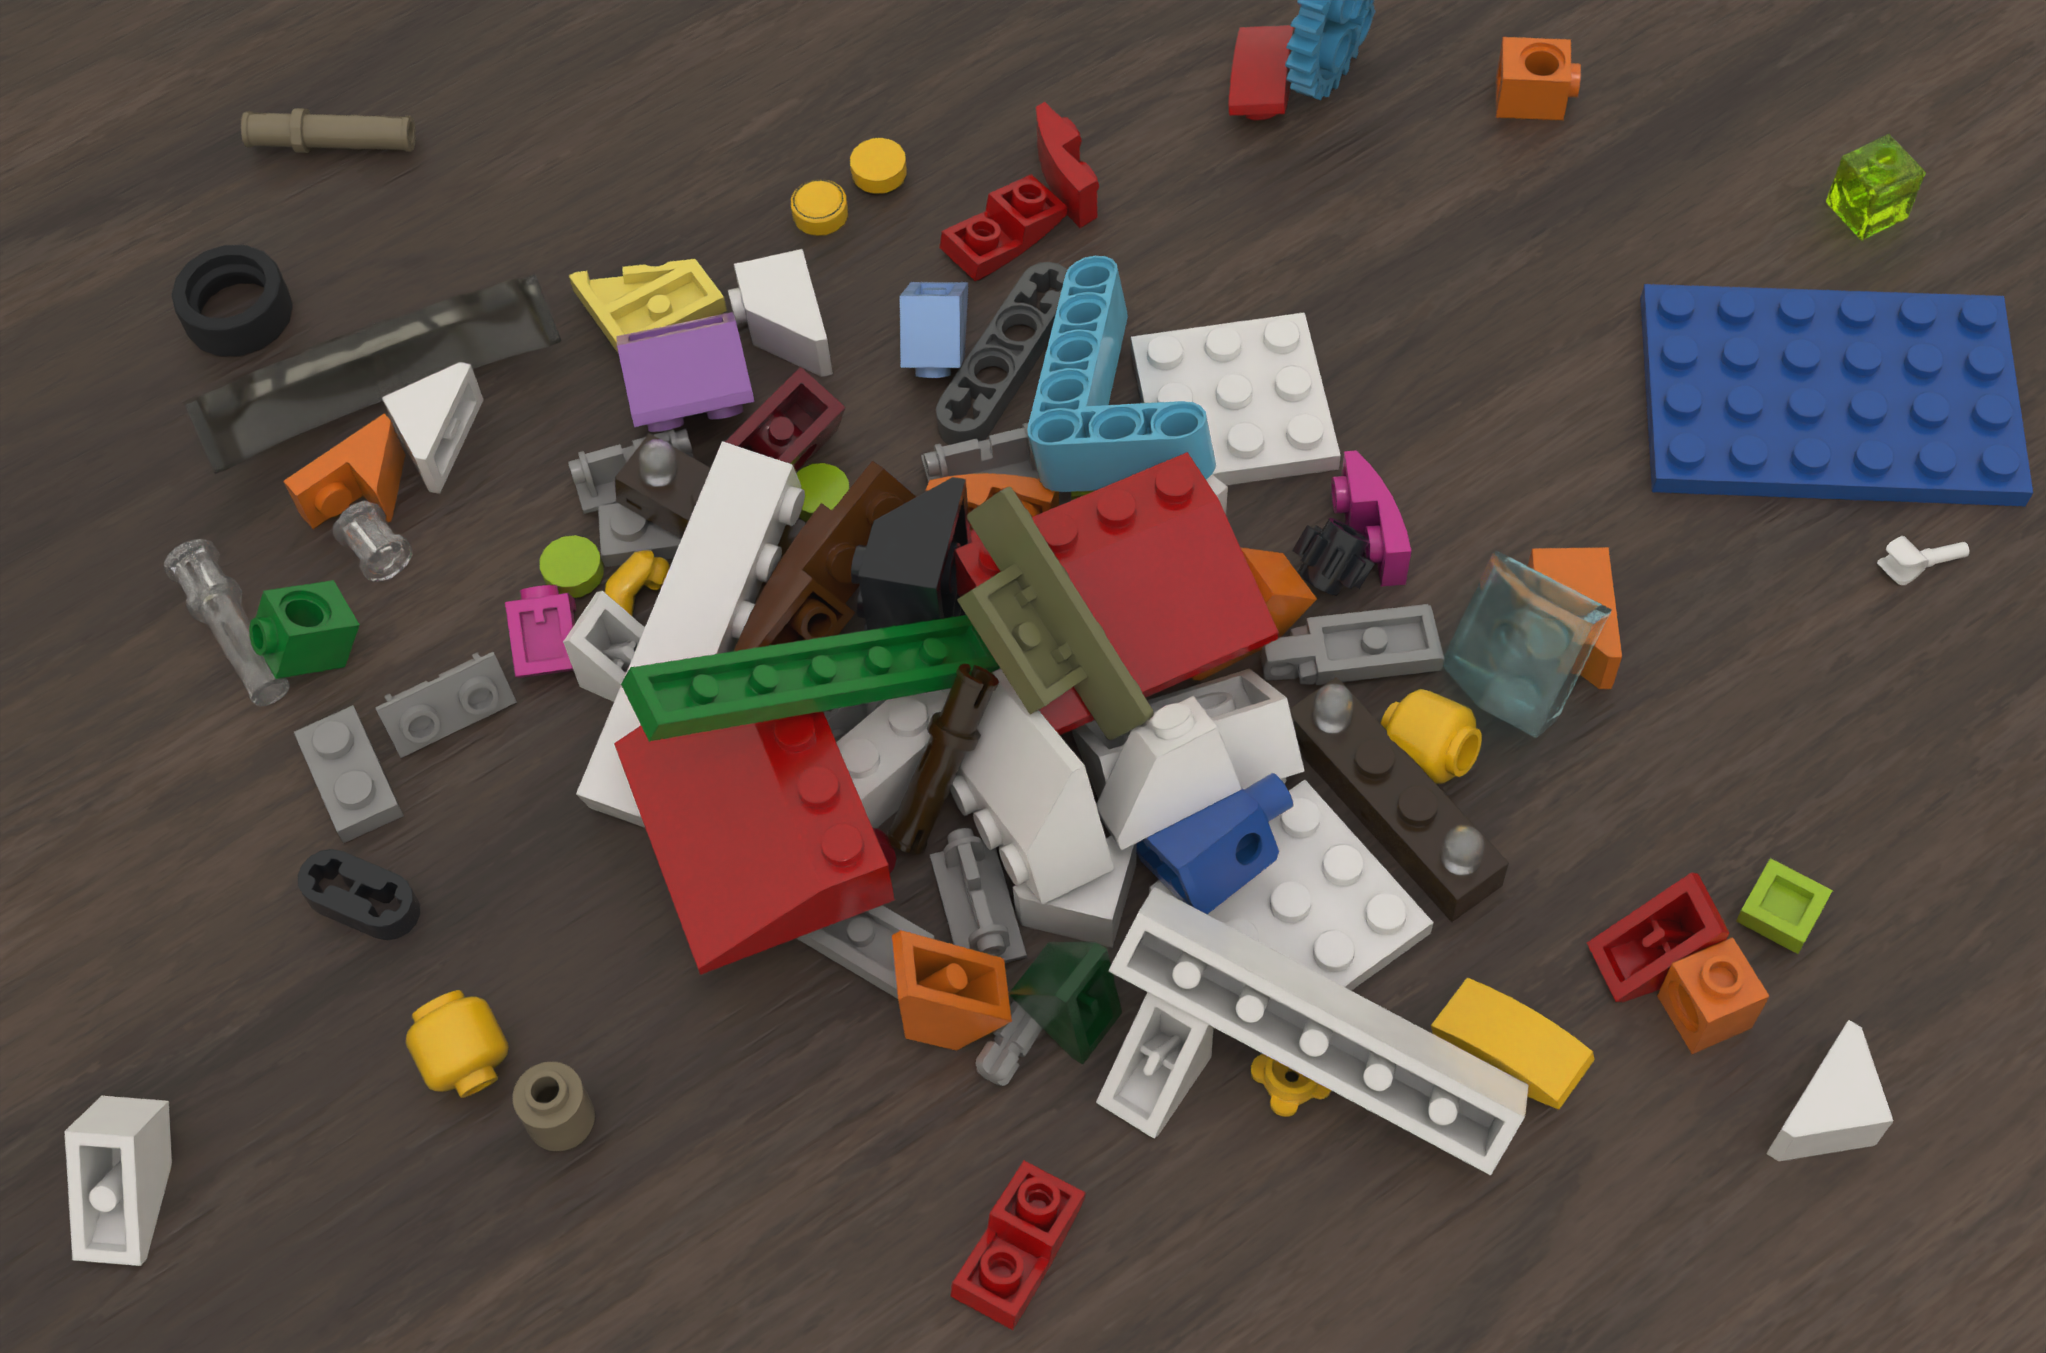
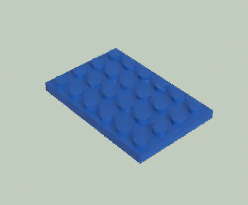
(1832, 395)

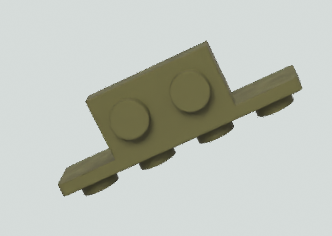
(1043, 626)

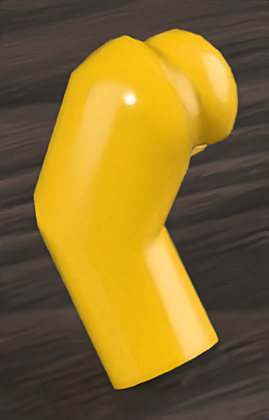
(635, 572)

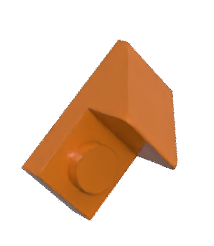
(359, 466)

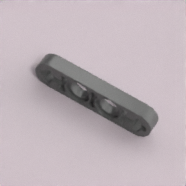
(999, 351)

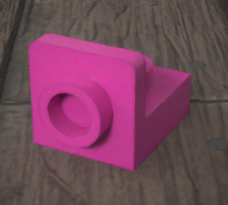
(538, 630)

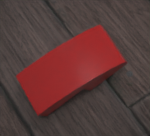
(1260, 72)
(1061, 164)
(1008, 227)
(1018, 1245)

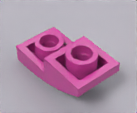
(1373, 513)

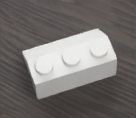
(1250, 718)
(1031, 799)

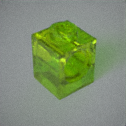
(1875, 186)

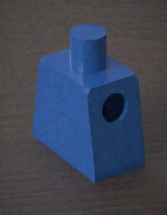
(1218, 847)

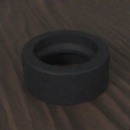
(221, 269)

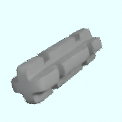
(999, 1058)

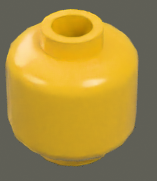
(1434, 733)
(456, 1043)

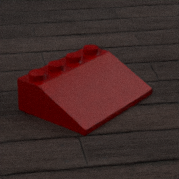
(1154, 573)
(755, 833)

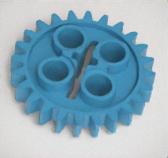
(1325, 42)

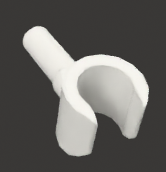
(1907, 562)

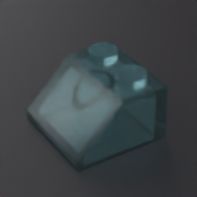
(1523, 644)

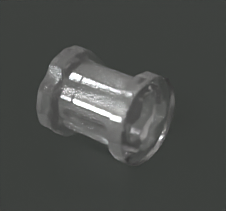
(373, 542)

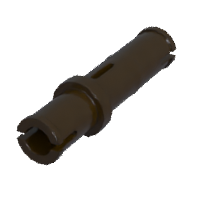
(952, 735)

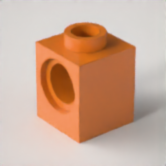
(1535, 78)
(1712, 995)

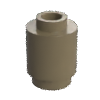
(553, 1106)

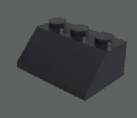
(910, 559)

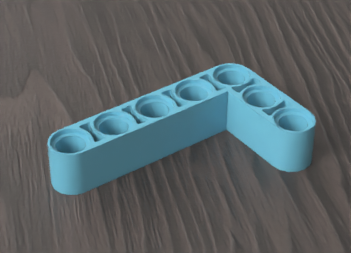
(1072, 428)

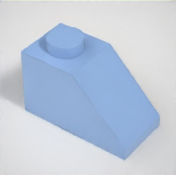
(933, 327)

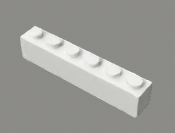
(705, 593)
(1322, 1030)

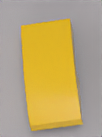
(1514, 1041)

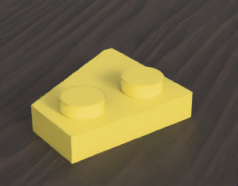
(648, 297)

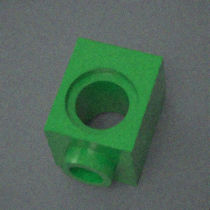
(303, 629)

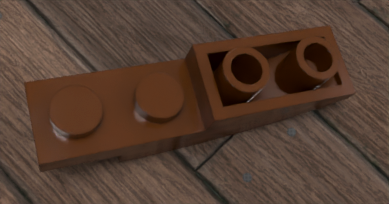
(814, 575)

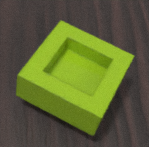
(1784, 905)

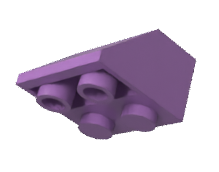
(685, 372)

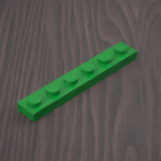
(802, 676)

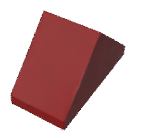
(1644, 944)

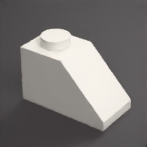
(782, 310)
(1166, 773)
(117, 1178)

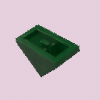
(1071, 995)

